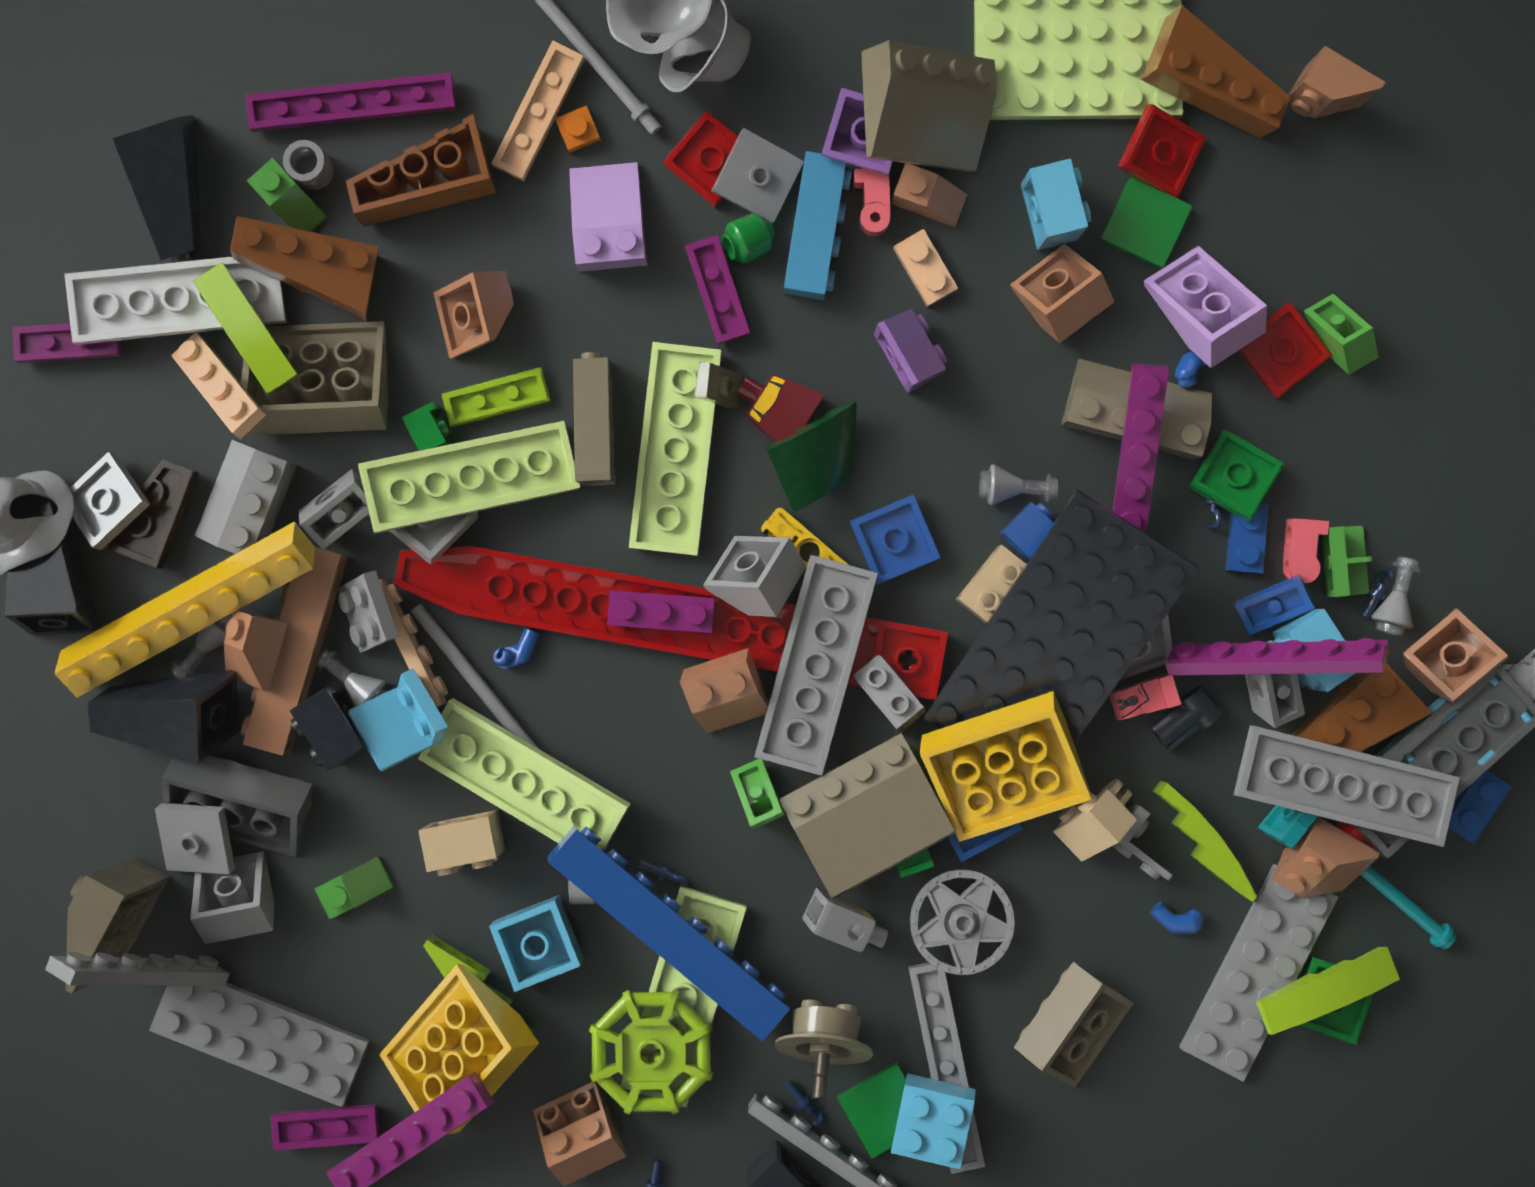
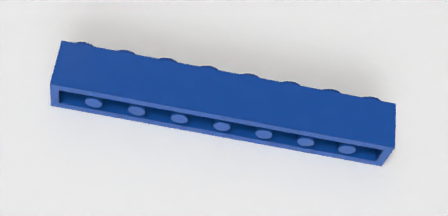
(668, 932)

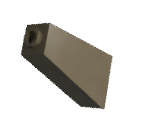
(593, 421)

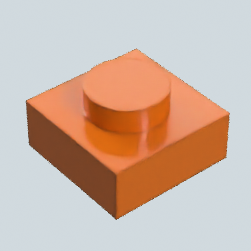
(577, 129)

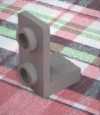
(889, 693)
(1127, 849)

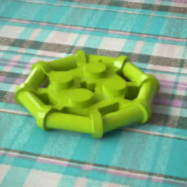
(664, 1036)

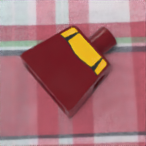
(779, 405)

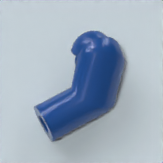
(1187, 369)
(519, 653)
(1178, 924)

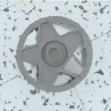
(962, 922)

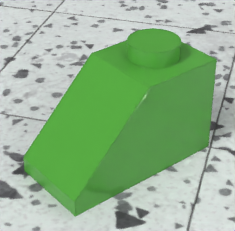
(286, 197)
(1343, 333)

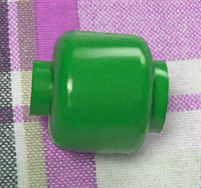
(748, 238)

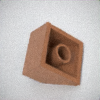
(1332, 86)
(1063, 292)
(1453, 657)
(724, 691)
(1323, 861)

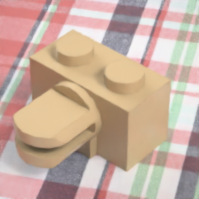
(1097, 822)

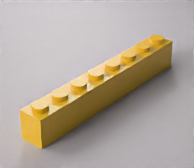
(185, 609)

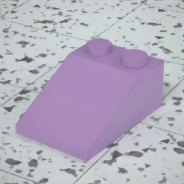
(607, 217)
(1207, 306)

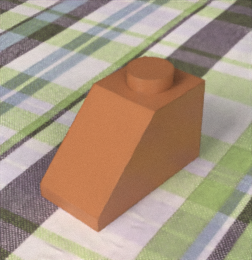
(928, 195)

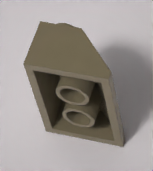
(1073, 1025)

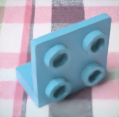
(399, 722)

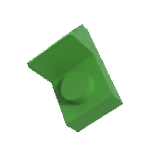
(757, 793)
(354, 887)

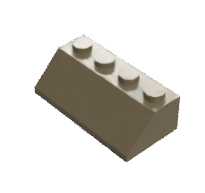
(1099, 407)

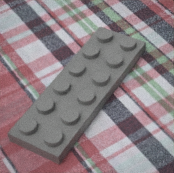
(816, 665)
(1346, 786)
(1259, 962)
(263, 1038)

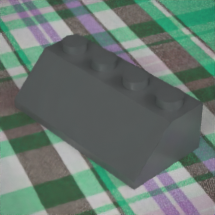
(258, 804)

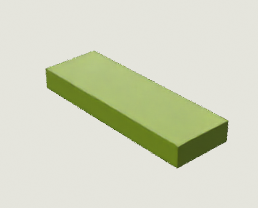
(496, 397)

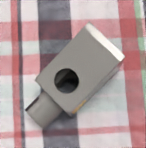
(833, 921)

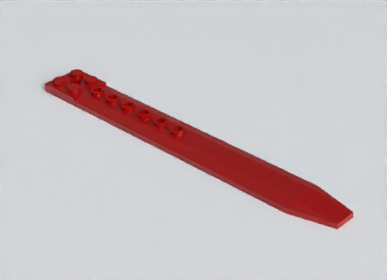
(577, 603)

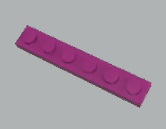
(350, 102)
(1140, 443)
(1279, 657)
(413, 1134)

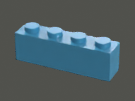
(815, 227)

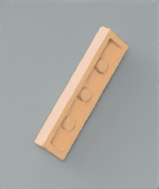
(538, 111)
(218, 385)
(413, 654)

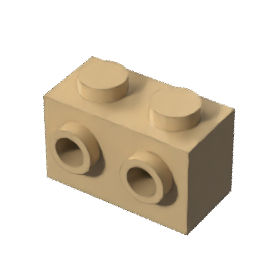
(991, 583)

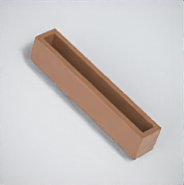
(307, 612)

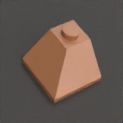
(473, 310)
(253, 647)

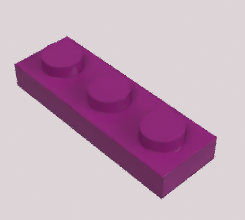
(717, 290)
(55, 343)
(660, 611)
(324, 1127)

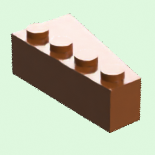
(1213, 76)
(425, 177)
(311, 262)
(1364, 712)

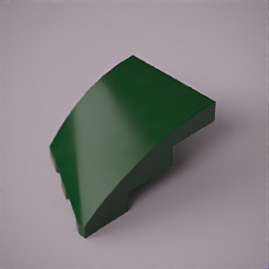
(816, 456)

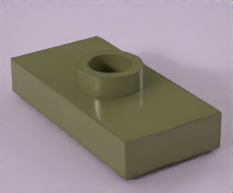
(718, 385)

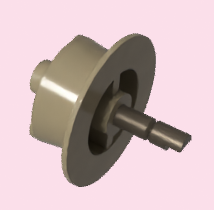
(825, 1038)

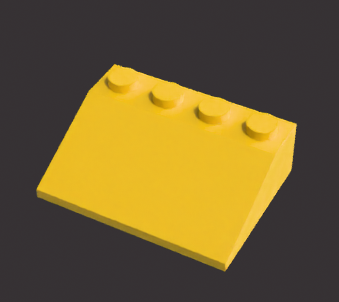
(1005, 766)
(452, 1036)

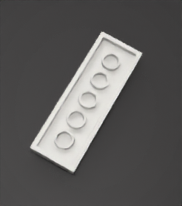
(159, 300)

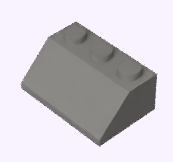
(245, 498)

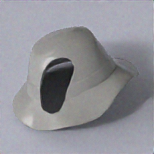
(661, 18)
(718, 34)
(35, 536)

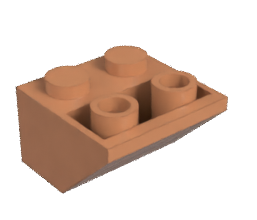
(578, 1134)

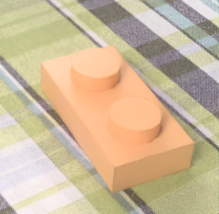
(925, 268)

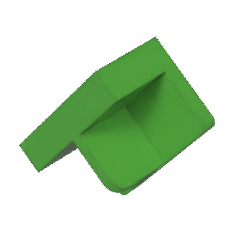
(1345, 561)

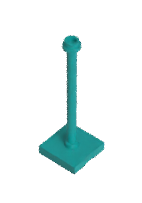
(1290, 825)

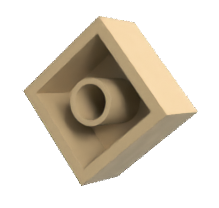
(462, 841)

